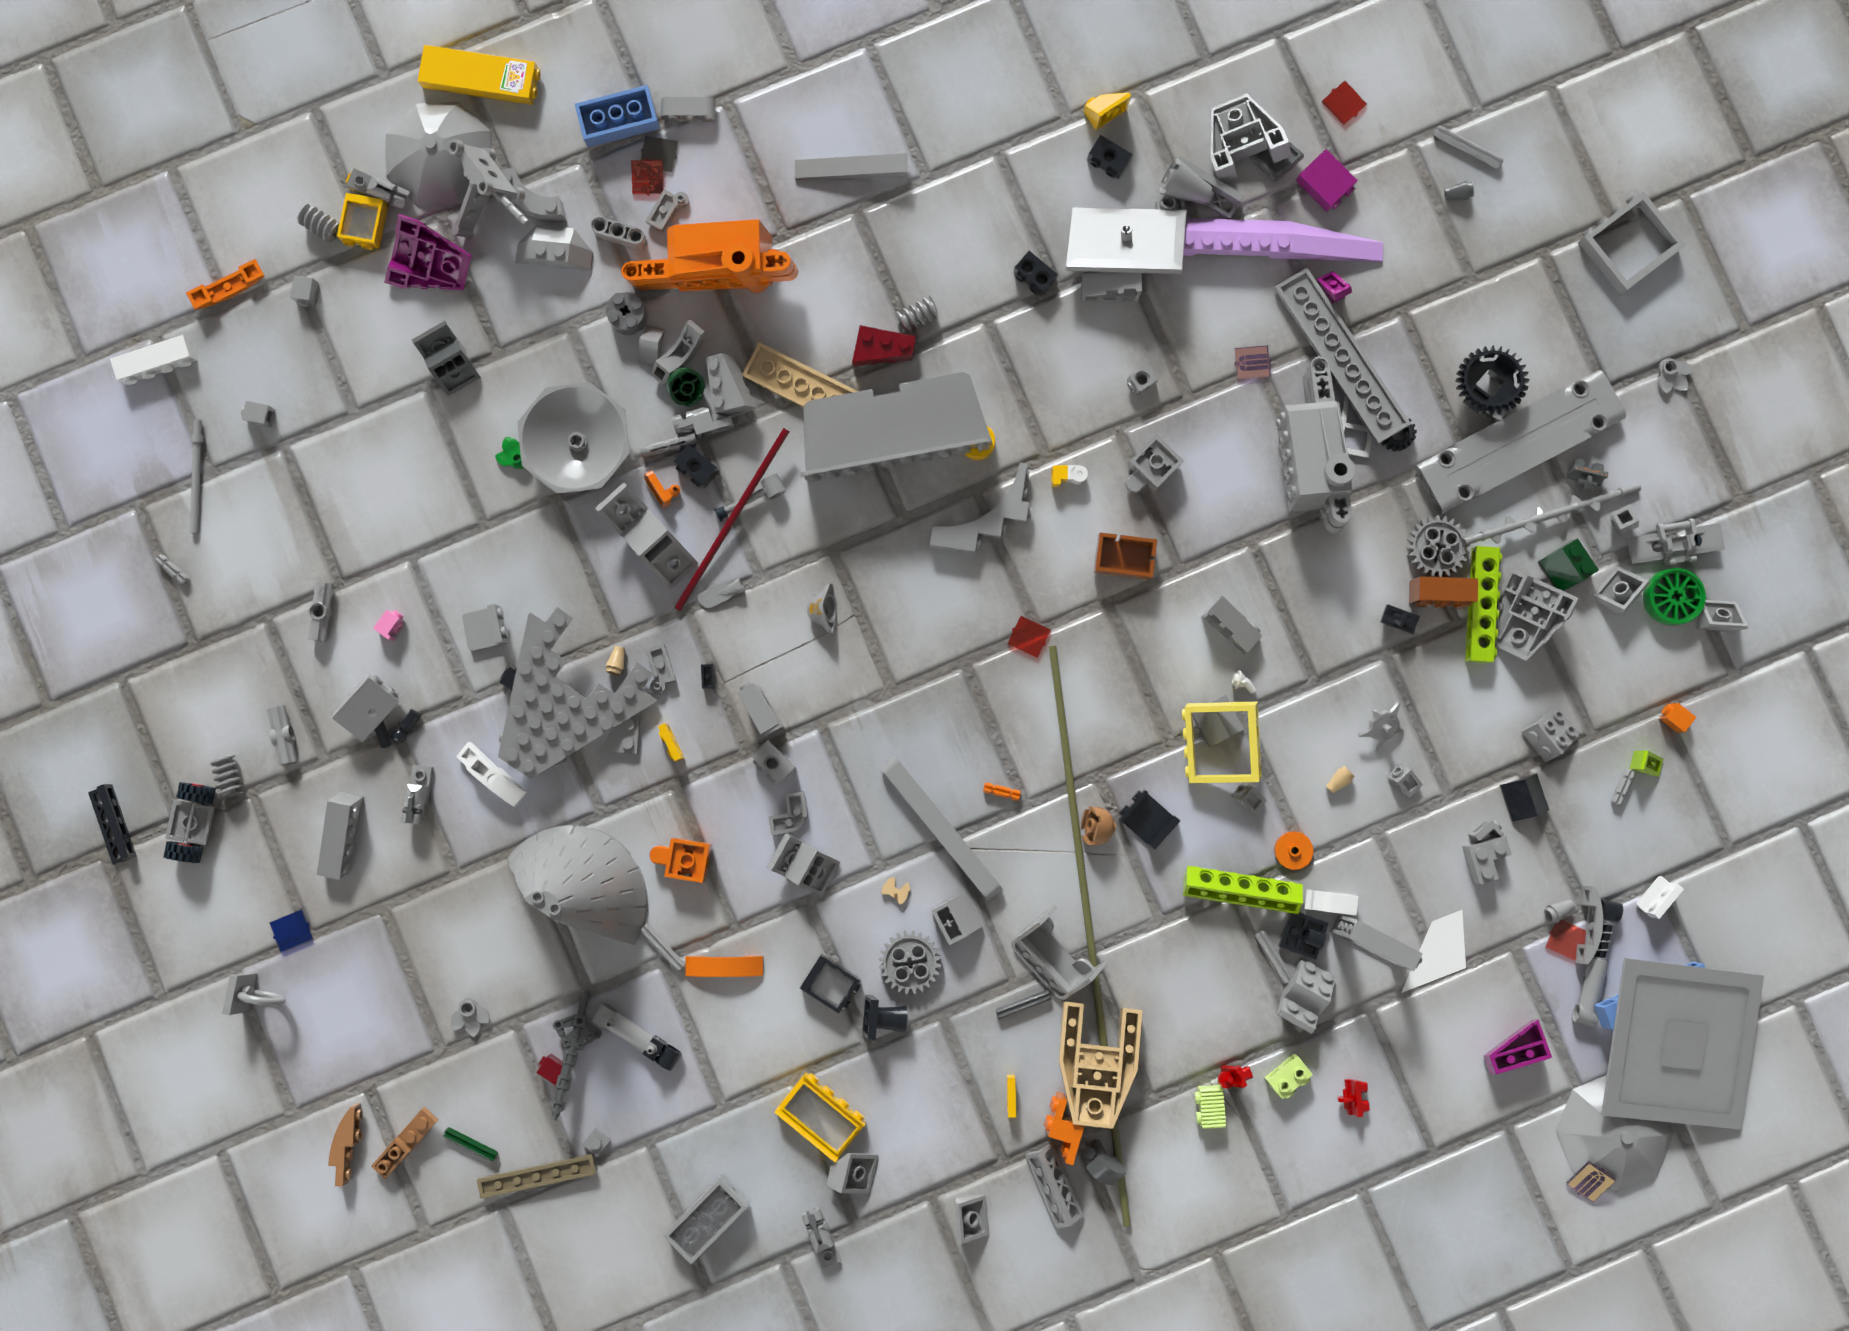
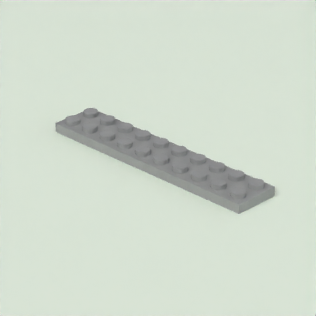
(1347, 360)

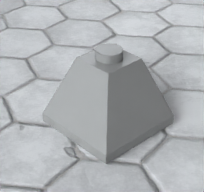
(853, 1173)

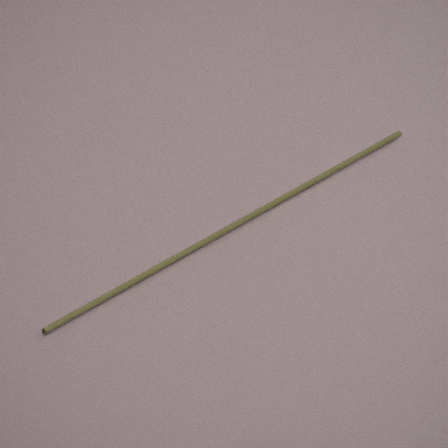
(1085, 902)

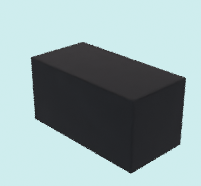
(708, 676)

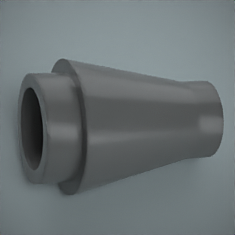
(1460, 191)

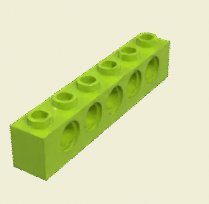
(1474, 651)
(1242, 889)

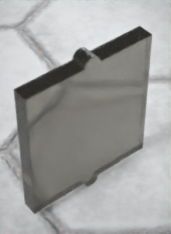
(660, 149)

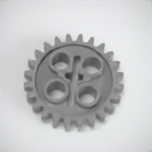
(1421, 541)
(912, 979)

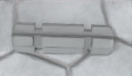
(172, 569)
(1623, 786)

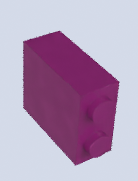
(1327, 181)

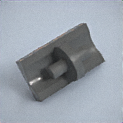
(1587, 476)

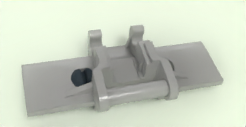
(1676, 550)

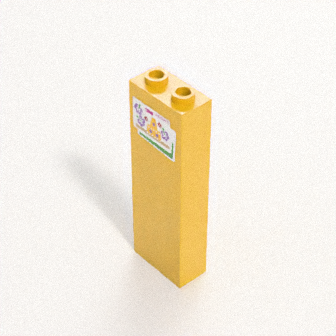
(478, 75)

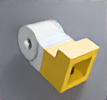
(1068, 473)

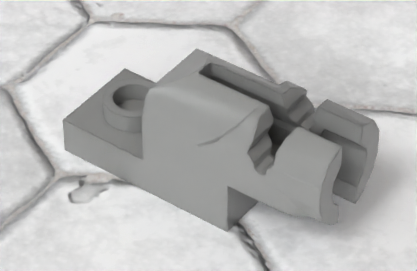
(377, 188)
(701, 422)

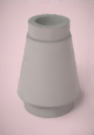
(1557, 911)

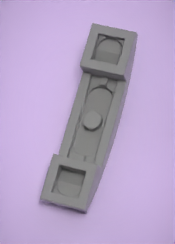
(1594, 926)

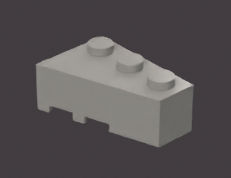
(727, 387)
(1232, 624)

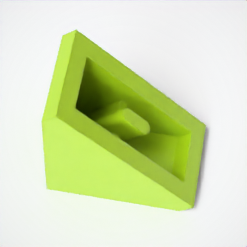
(1646, 762)

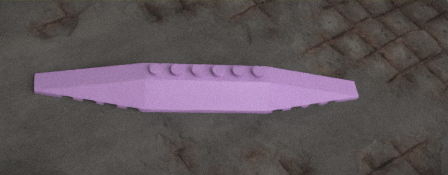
(1276, 240)

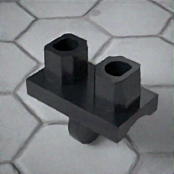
(1399, 619)

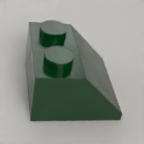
(1568, 565)

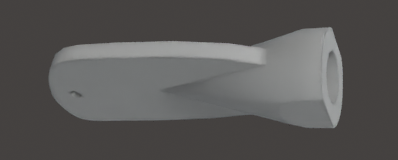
(720, 593)

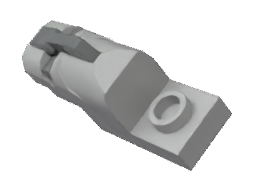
(417, 794)
(821, 1237)

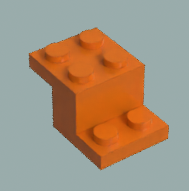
(1062, 1128)

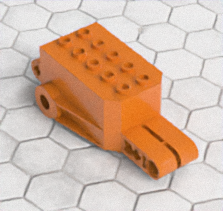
(714, 259)

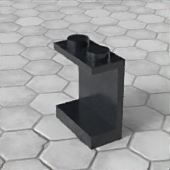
(1148, 819)

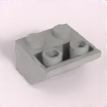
(957, 918)

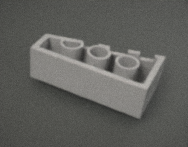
(339, 834)

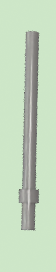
(197, 440)

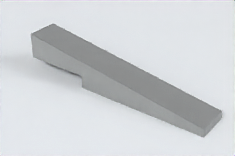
(852, 167)

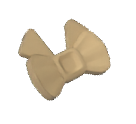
(900, 895)

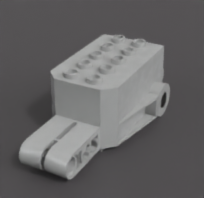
(1316, 451)

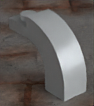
(680, 353)

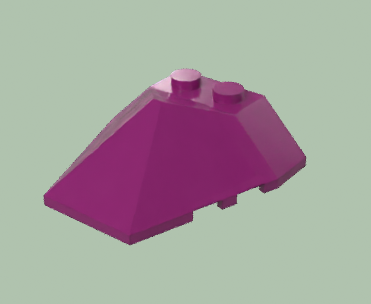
(425, 258)

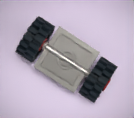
(189, 822)

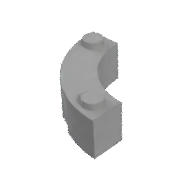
(534, 205)

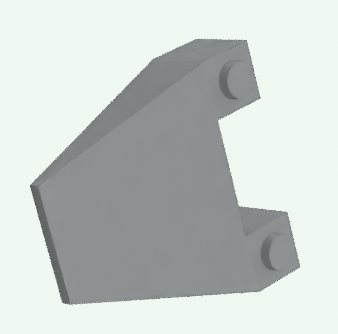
(1242, 130)

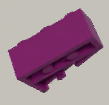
(1519, 1049)

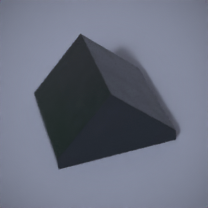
(1524, 797)

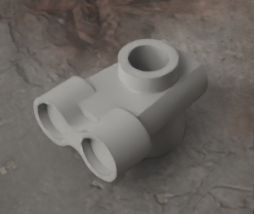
(1170, 203)

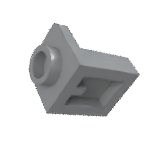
(1405, 780)
(1249, 797)
(1483, 830)

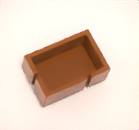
(1125, 557)
(1443, 592)

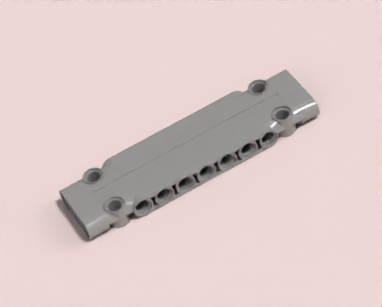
(1520, 441)

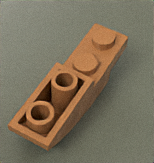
(345, 1137)
(405, 1143)

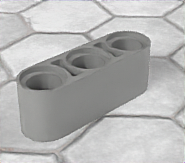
(688, 109)
(612, 227)

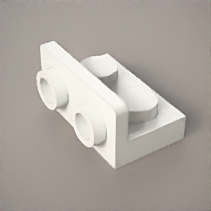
(1659, 897)

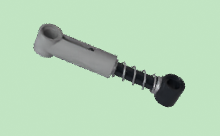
(1596, 970)

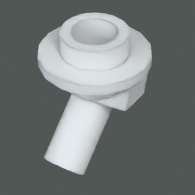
(1239, 680)

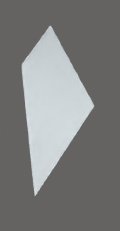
(1442, 951)

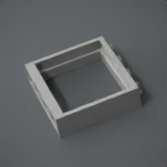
(1605, 264)
(1377, 942)

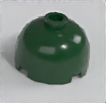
(685, 386)

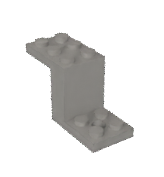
(646, 535)

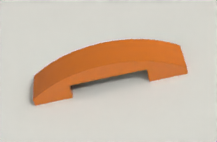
(227, 287)
(723, 966)

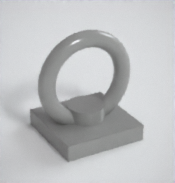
(241, 994)

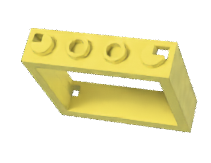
(1254, 741)

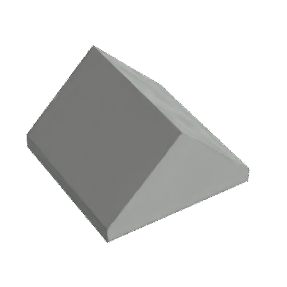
(1620, 590)
(1721, 617)
(1218, 725)
(971, 1218)

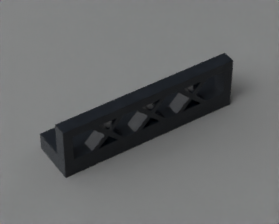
(116, 823)

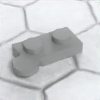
(665, 208)
(660, 667)

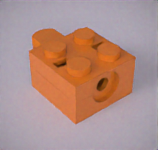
(683, 859)

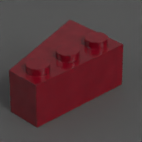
(882, 346)

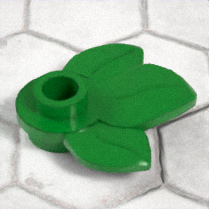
(510, 453)

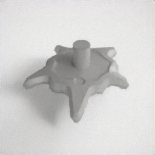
(1383, 725)

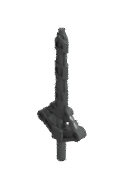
(573, 1043)

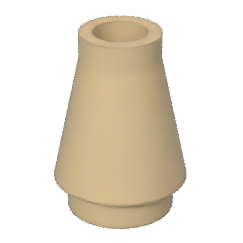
(615, 663)
(1340, 779)

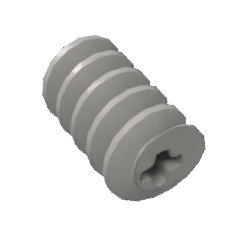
(318, 223)
(917, 314)
(225, 776)

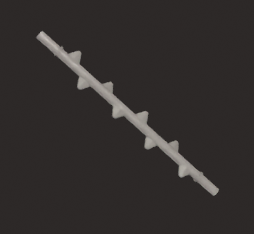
(1543, 515)

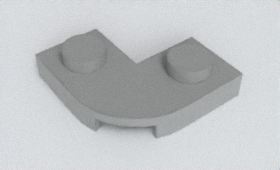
(795, 815)

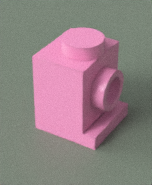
(389, 624)

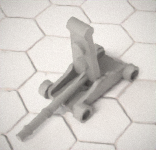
(484, 180)

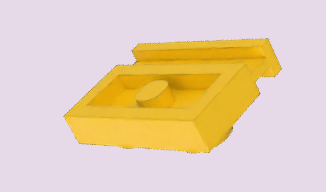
(668, 737)

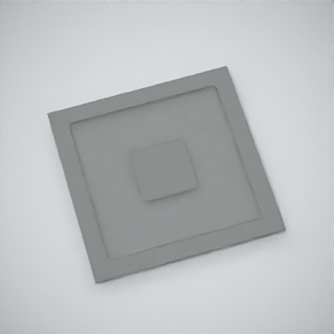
(1682, 1044)

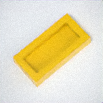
(1011, 1096)

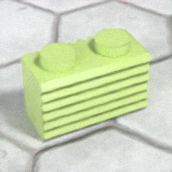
(1211, 1106)

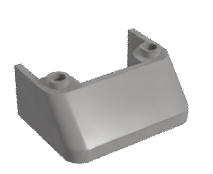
(1051, 961)

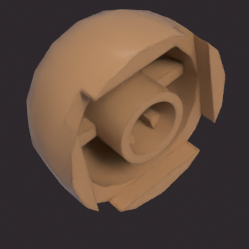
(1098, 826)

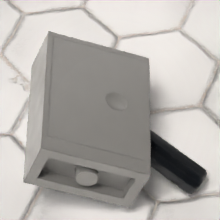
(366, 708)

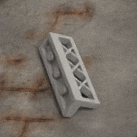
(1221, 189)
(1051, 1189)

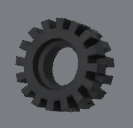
(1409, 436)

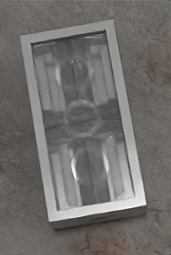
(706, 1219)

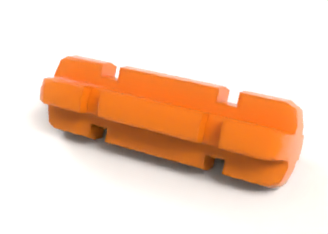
(1001, 791)

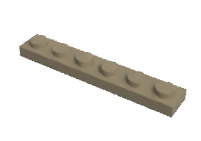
(536, 1176)

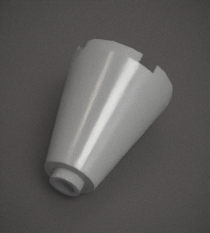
(1185, 184)

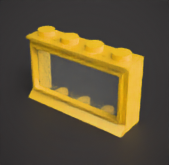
(820, 1116)

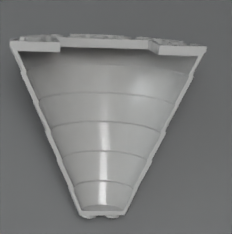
(582, 881)

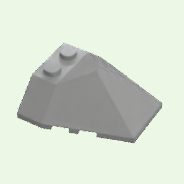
(1530, 614)

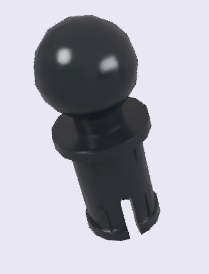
(399, 735)

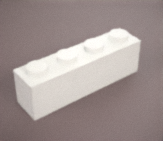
(153, 360)

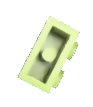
(1289, 1076)

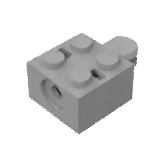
(1151, 467)

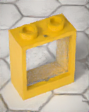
(362, 221)

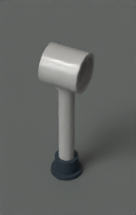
(771, 486)

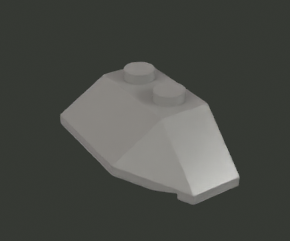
(554, 248)

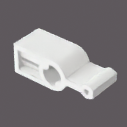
(1331, 902)

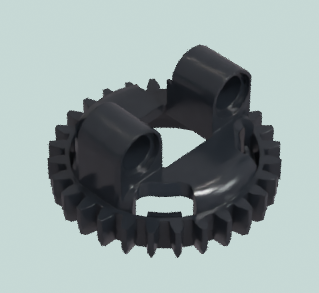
(1501, 371)

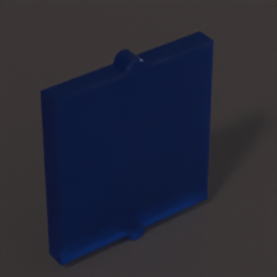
(291, 930)

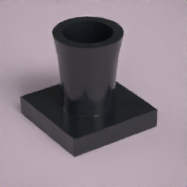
(882, 1018)

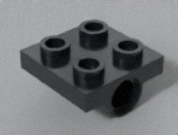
(1303, 935)

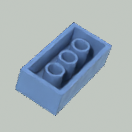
(617, 116)

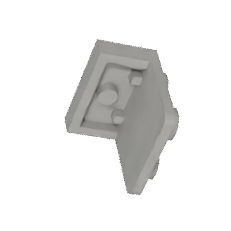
(485, 628)
(1551, 734)

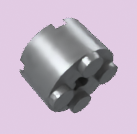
(632, 322)

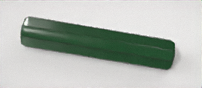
(470, 1144)

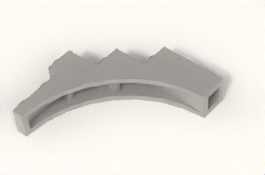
(1012, 508)

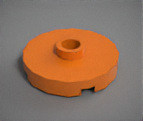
(1283, 850)

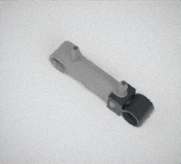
(651, 1046)

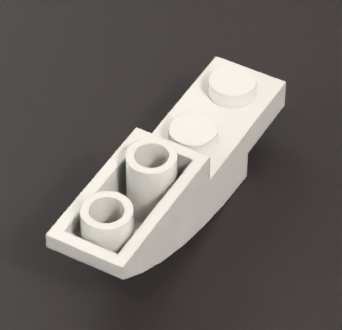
(490, 775)

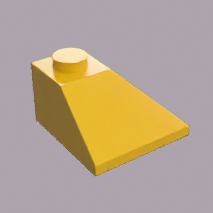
(1106, 108)

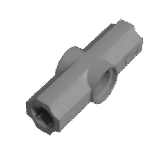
(322, 599)
(282, 735)

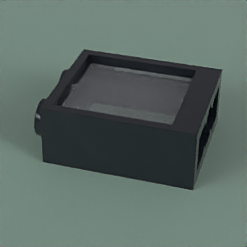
(831, 985)

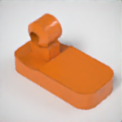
(663, 496)

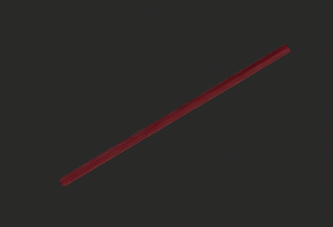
(731, 520)

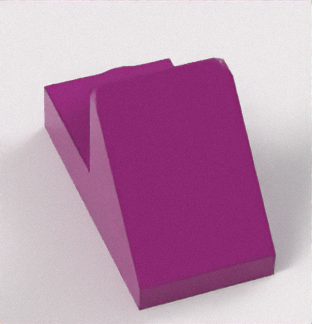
(1334, 286)

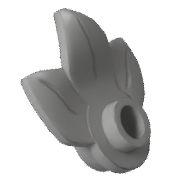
(1675, 377)
(471, 1019)

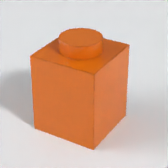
(1677, 717)

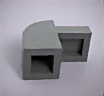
(1102, 1167)

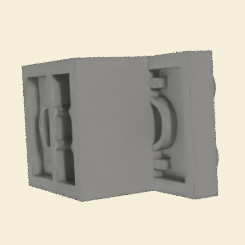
(803, 864)
(1306, 995)

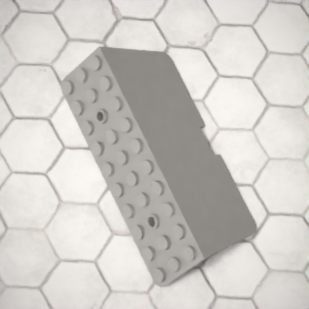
(873, 431)

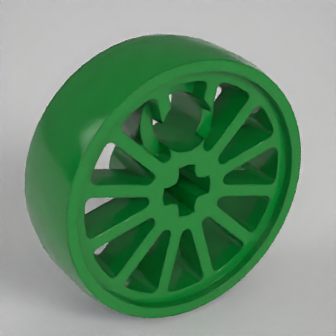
(1695, 587)

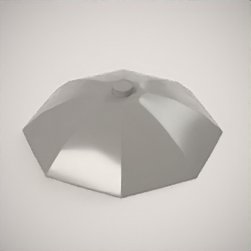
(420, 154)
(573, 437)
(1622, 1146)

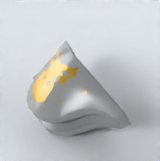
(823, 608)

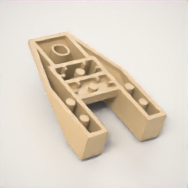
(1097, 1075)

